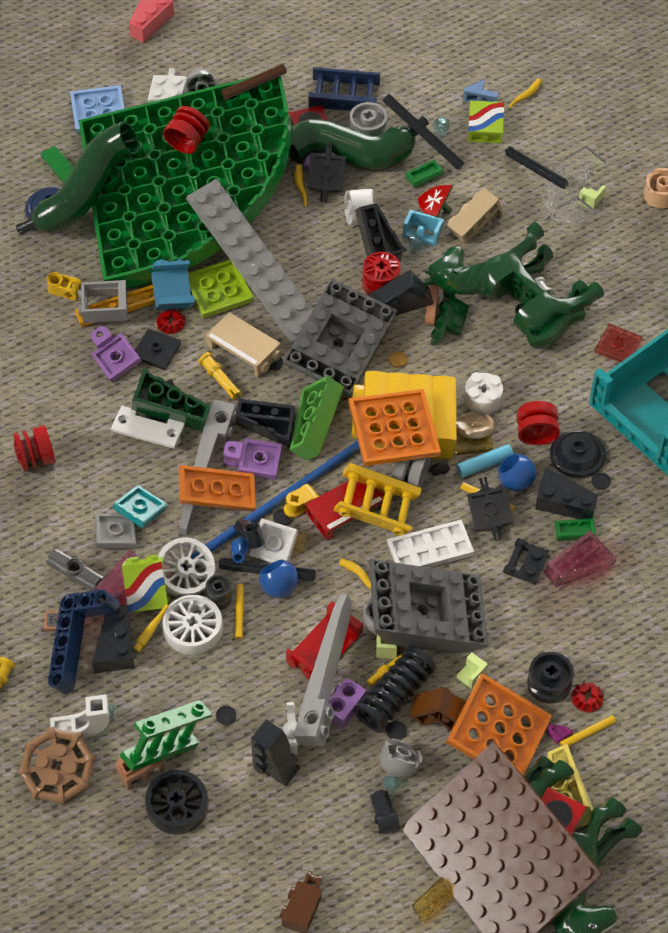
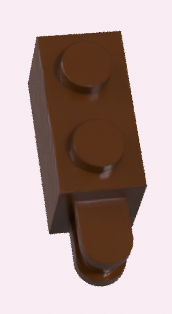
(302, 904)

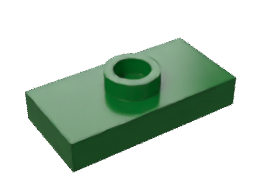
(424, 173)
(573, 528)

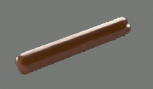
(254, 81)

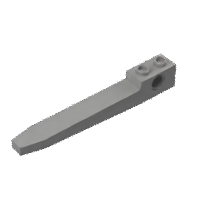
(213, 433)
(316, 712)

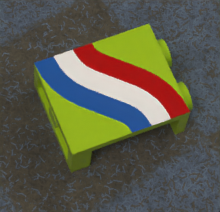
(486, 122)
(145, 583)

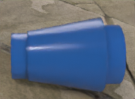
(239, 550)

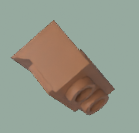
(128, 777)

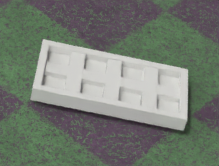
(432, 545)

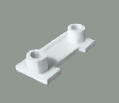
(146, 429)

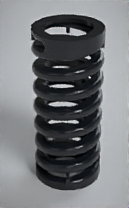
(397, 690)

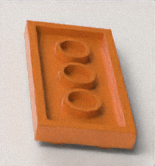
(216, 488)

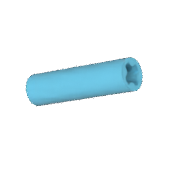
(484, 461)

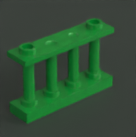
(165, 746)

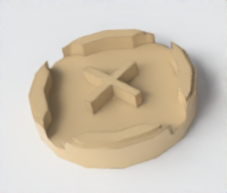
(474, 425)

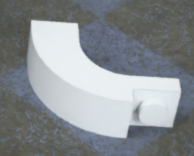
(88, 722)

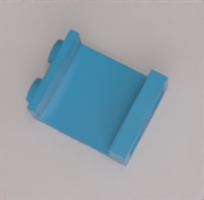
(172, 285)

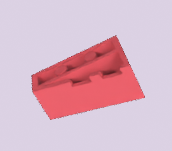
(150, 17)

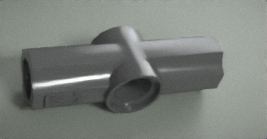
(66, 564)

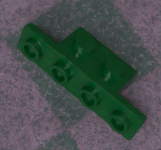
(450, 317)

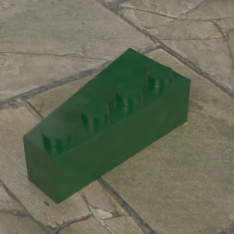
(168, 402)

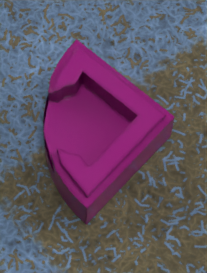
(558, 732)

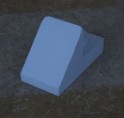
(477, 93)

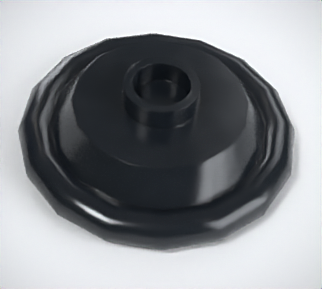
(577, 454)

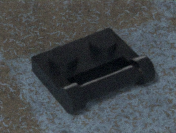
(532, 563)

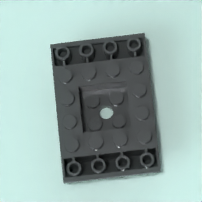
(345, 318)
(450, 600)

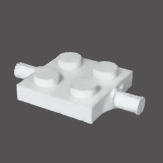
(166, 86)

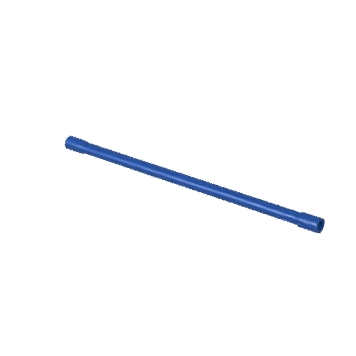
(281, 498)

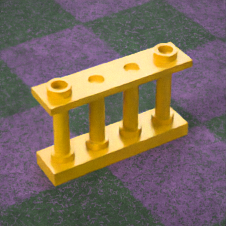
(390, 487)

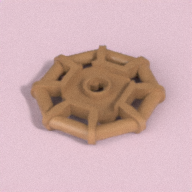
(46, 760)

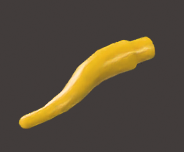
(528, 93)
(298, 176)
(355, 568)
(148, 631)

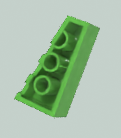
(315, 416)

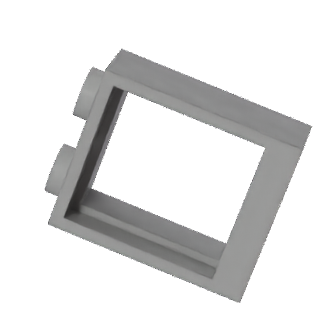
(99, 289)

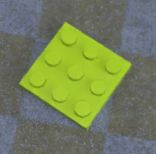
(219, 289)

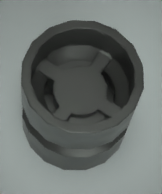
(219, 591)

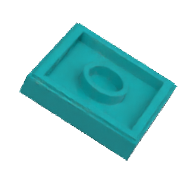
(140, 506)

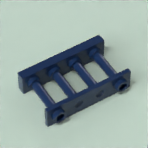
(335, 100)

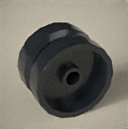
(550, 677)

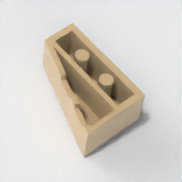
(475, 215)

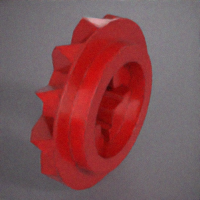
(177, 324)
(593, 703)

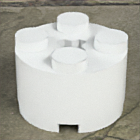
(354, 200)
(483, 393)

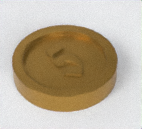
(398, 359)

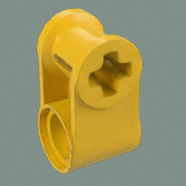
(63, 285)
(297, 500)

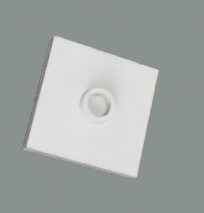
(278, 542)

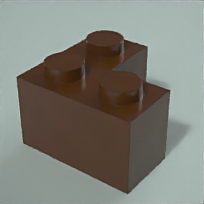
(437, 707)

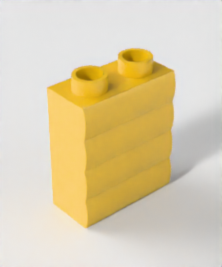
(441, 399)

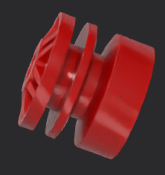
(186, 129)
(379, 270)
(34, 448)

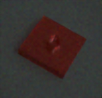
(617, 343)

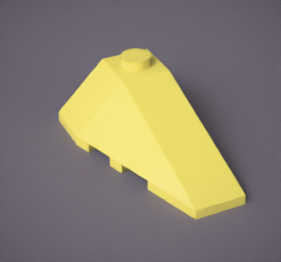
(574, 786)

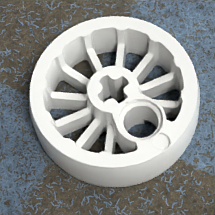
(206, 563)
(184, 624)

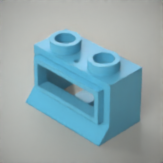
(423, 222)

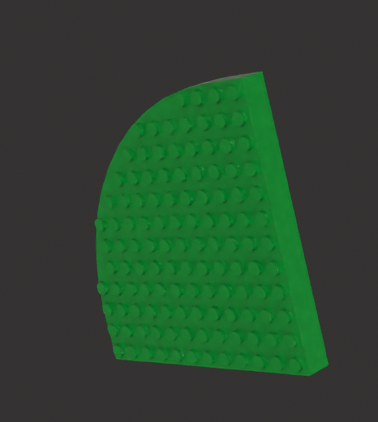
(144, 202)

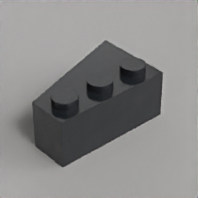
(267, 419)
(271, 753)

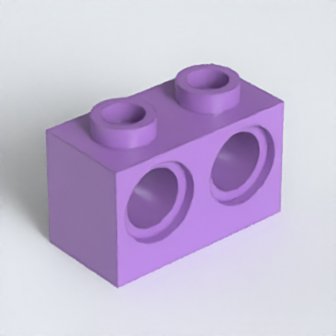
(345, 703)

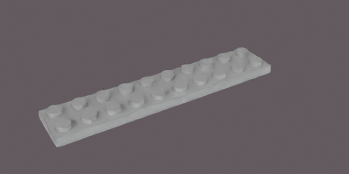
(251, 258)

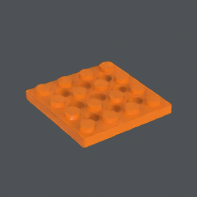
(390, 452)
(520, 708)

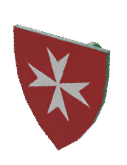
(434, 200)

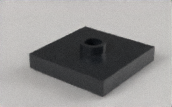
(157, 349)

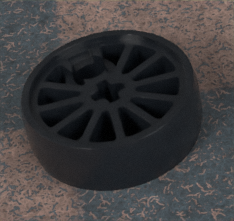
(182, 825)

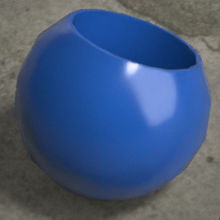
(517, 472)
(279, 579)

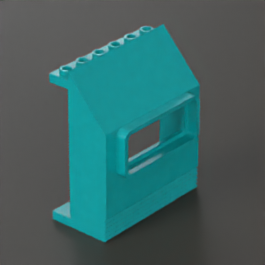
(631, 404)

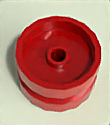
(538, 423)

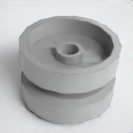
(368, 118)
(412, 471)

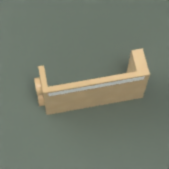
(245, 343)

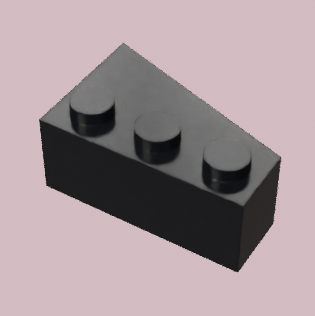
(376, 231)
(404, 293)
(565, 497)
(114, 644)

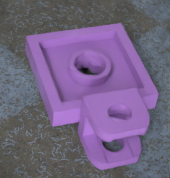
(108, 348)
(247, 453)

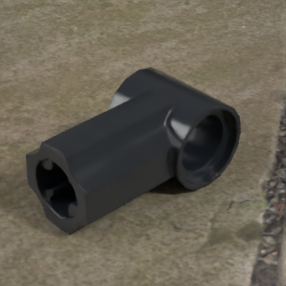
(249, 532)
(384, 814)

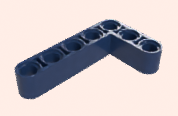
(69, 633)

